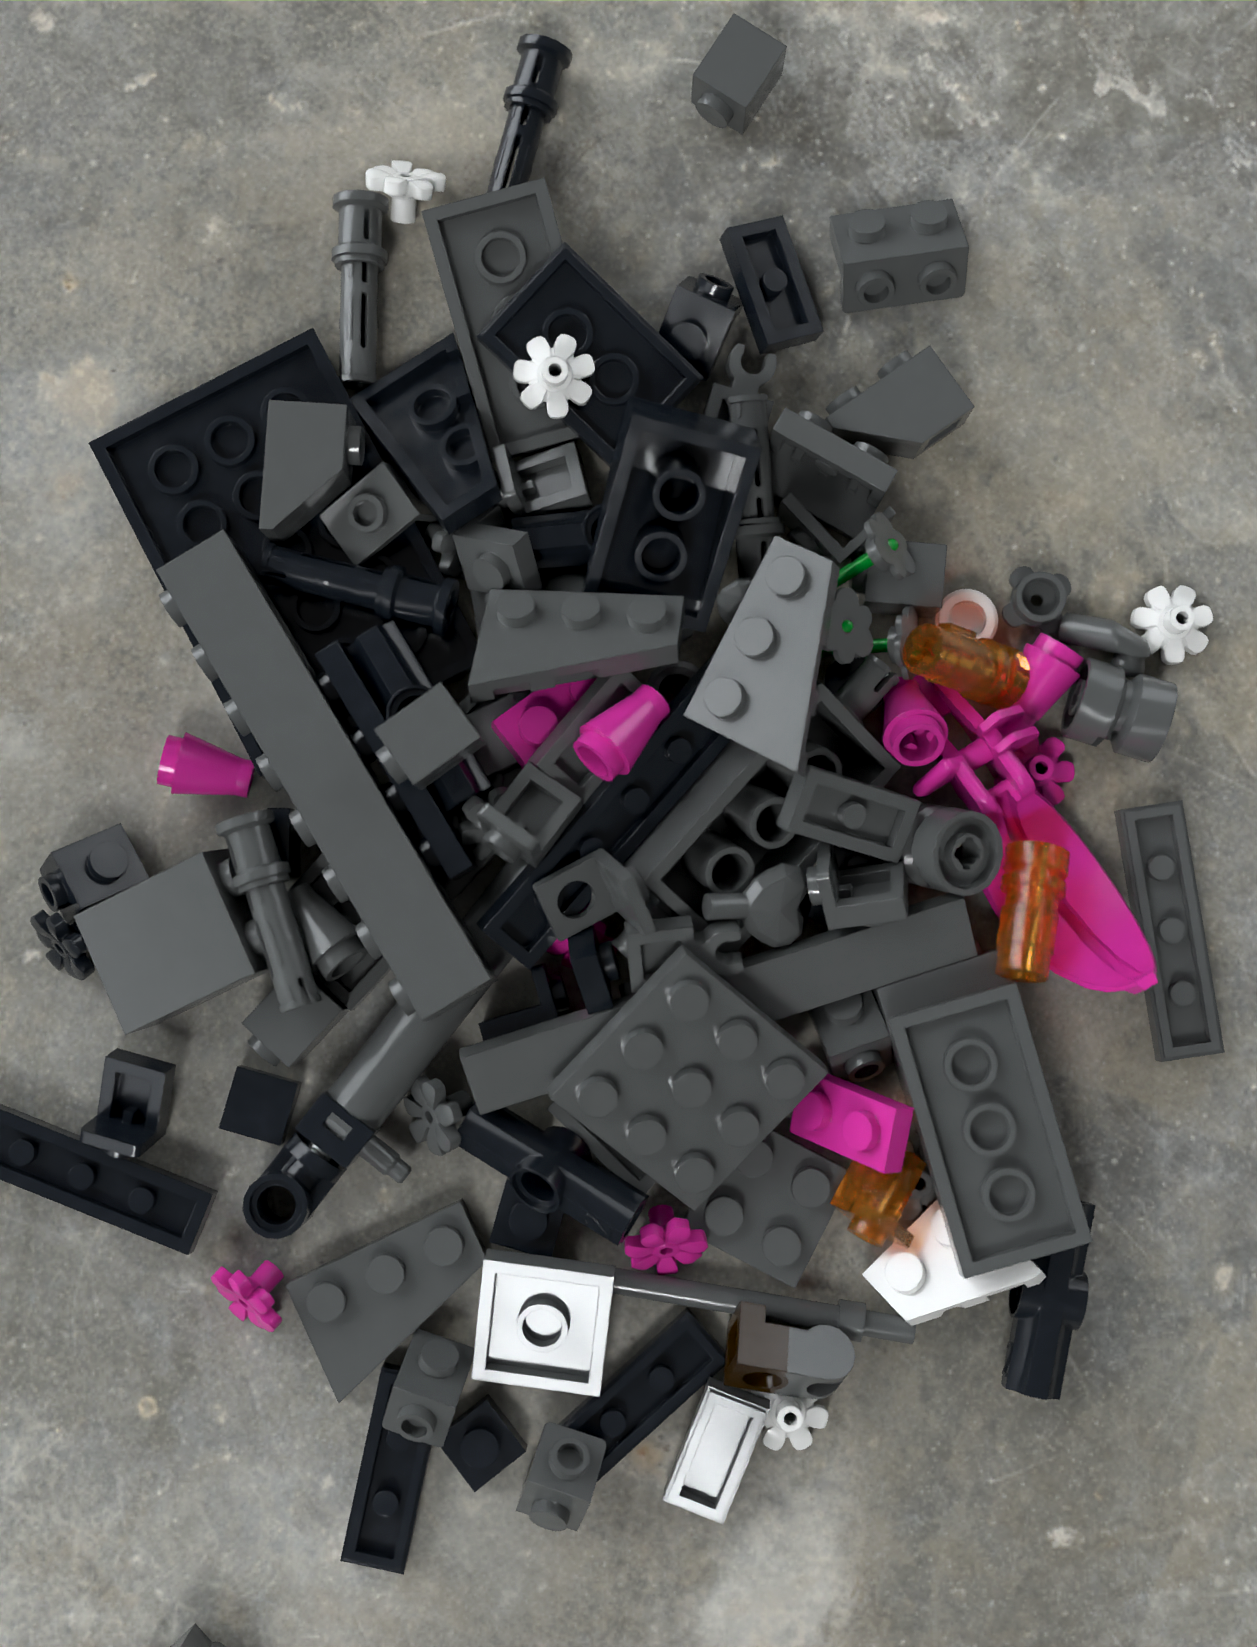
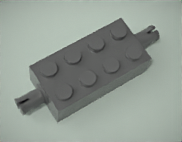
(727, 819)

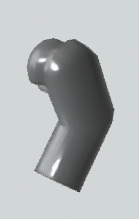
(1108, 636)

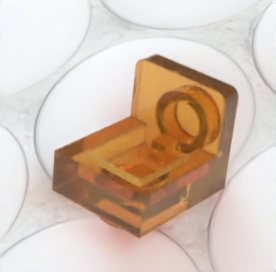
(877, 1200)

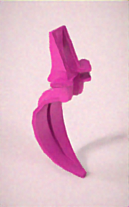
(1096, 931)

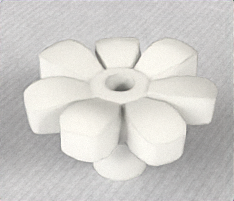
(404, 187)
(552, 389)
(1172, 623)
(793, 1425)

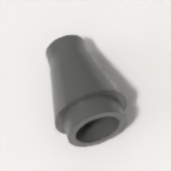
(325, 933)

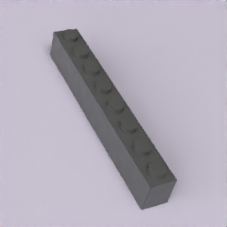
(326, 777)

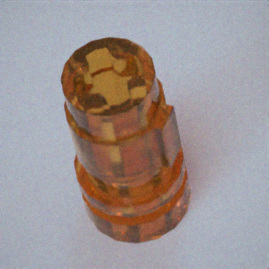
(971, 666)
(1030, 913)

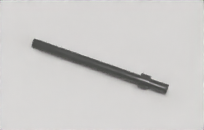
(847, 1315)

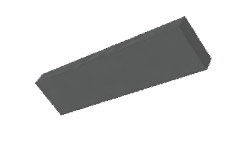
(1169, 912)

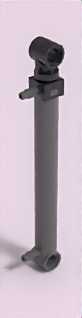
(378, 1077)

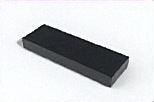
(649, 1387)
(386, 1490)

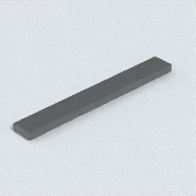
(776, 981)

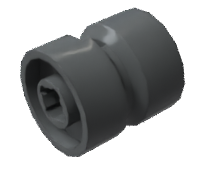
(1125, 711)
(952, 850)

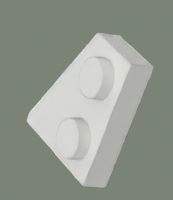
(925, 1277)

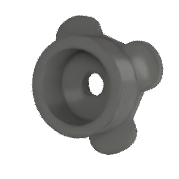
(1051, 589)

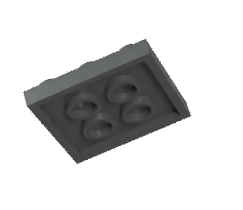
(687, 1078)

